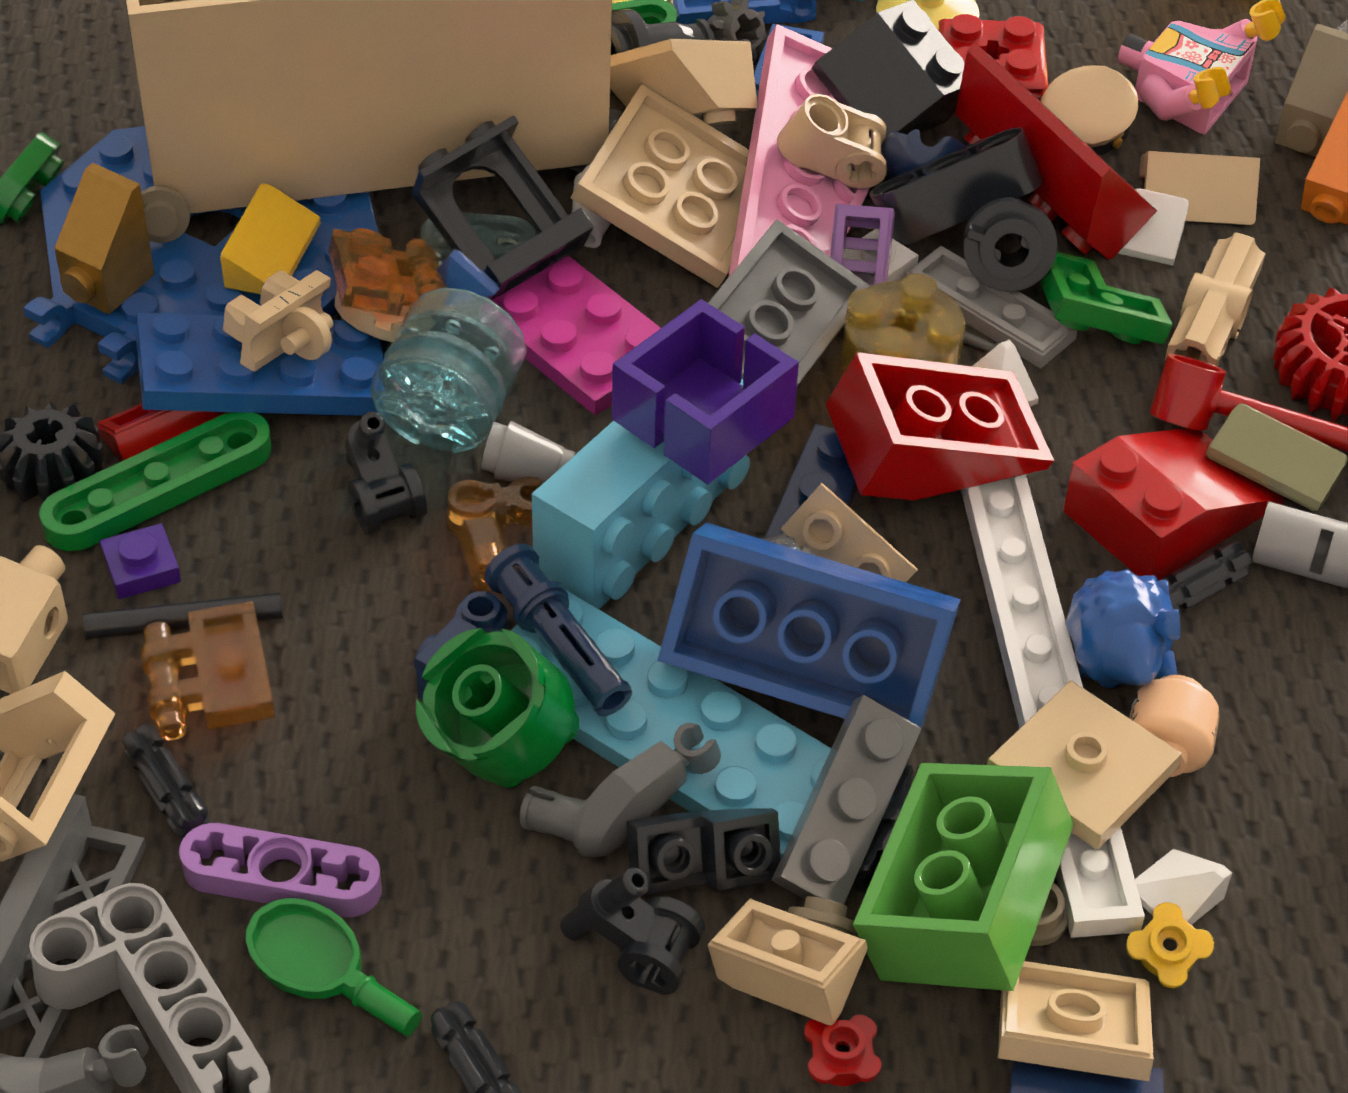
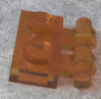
(378, 277)
(229, 665)

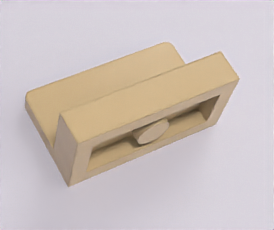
(1215, 185)

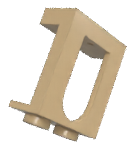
(36, 725)

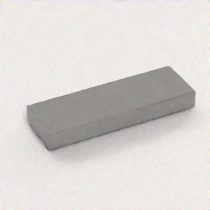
(998, 313)

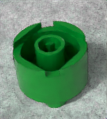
(496, 706)

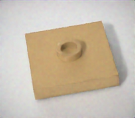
(1097, 757)
(1078, 1021)

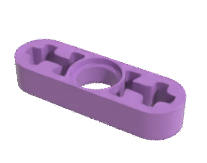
(266, 847)

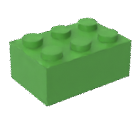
(965, 875)

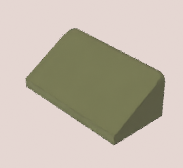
(1277, 456)

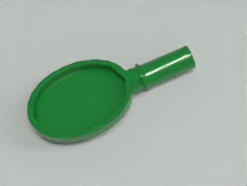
(318, 957)

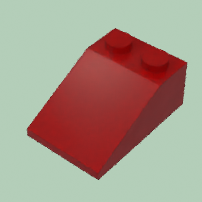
(932, 426)
(1161, 499)

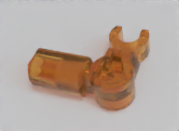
(478, 513)

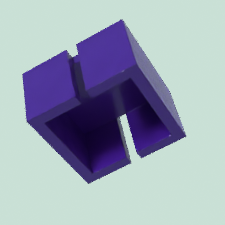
(688, 391)

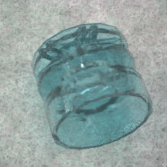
(449, 370)

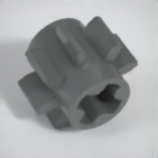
(738, 23)

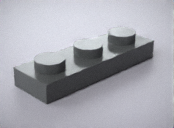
(847, 802)

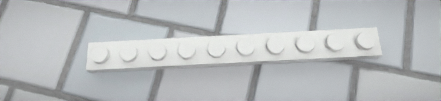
(1038, 664)

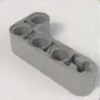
(135, 965)

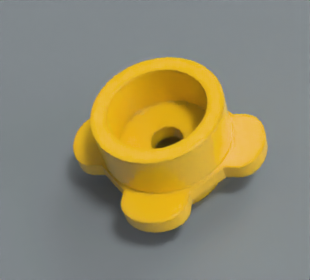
(1169, 965)

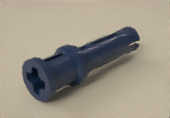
(543, 609)

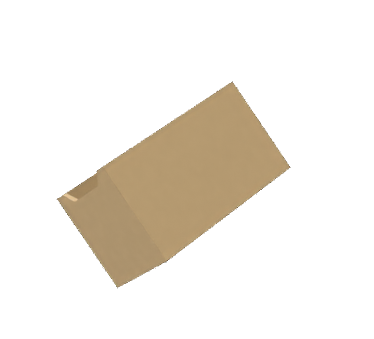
(360, 89)

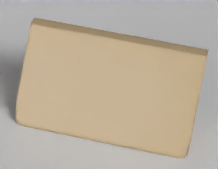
(787, 960)

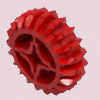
(1314, 352)

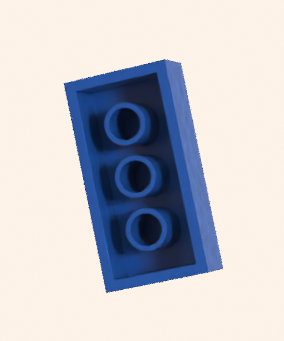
(805, 626)

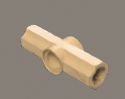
(1217, 300)

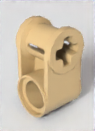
(832, 138)

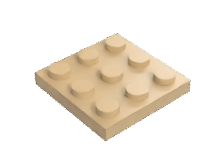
(669, 184)

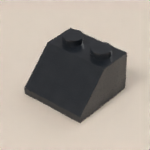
(895, 70)

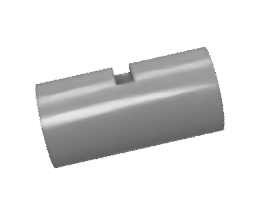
(1303, 544)

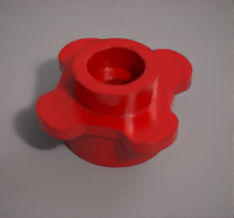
(838, 1067)

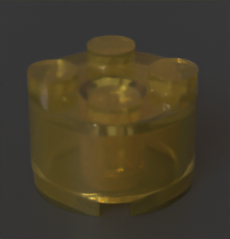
(904, 321)

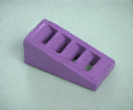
(863, 217)

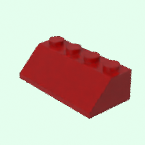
(1077, 182)

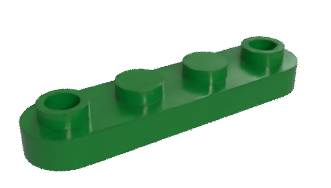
(155, 480)

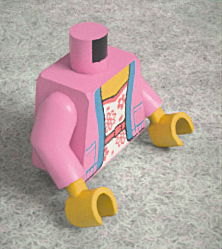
(1198, 70)

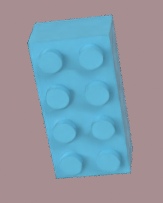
(616, 512)

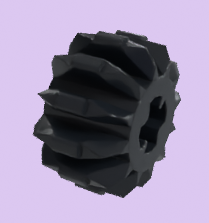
(48, 451)

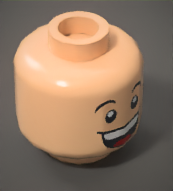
(1180, 715)

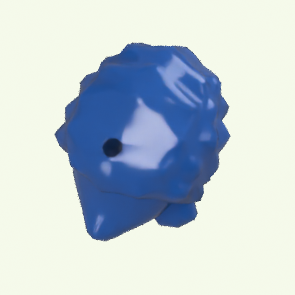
(1123, 629)

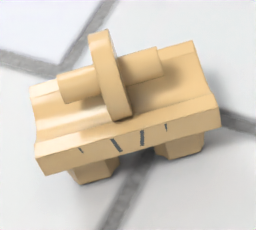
(285, 322)

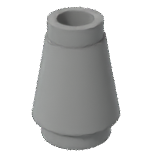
(519, 453)

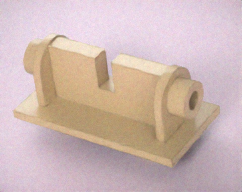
(844, 537)

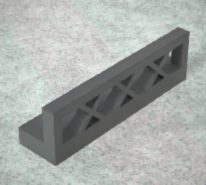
(35, 894)

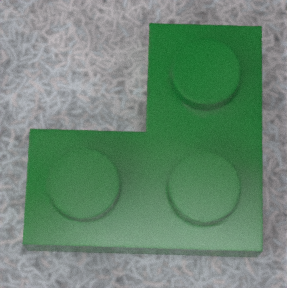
(1084, 301)

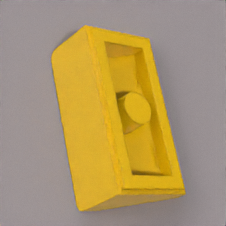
(267, 240)

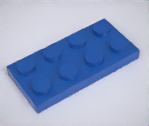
(196, 367)

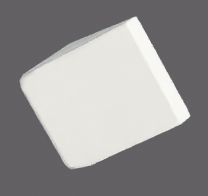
(1162, 233)

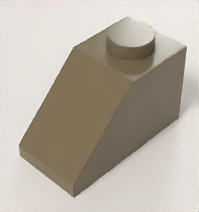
(1315, 92)

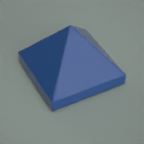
(464, 274)

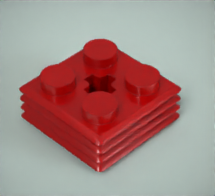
(1013, 43)

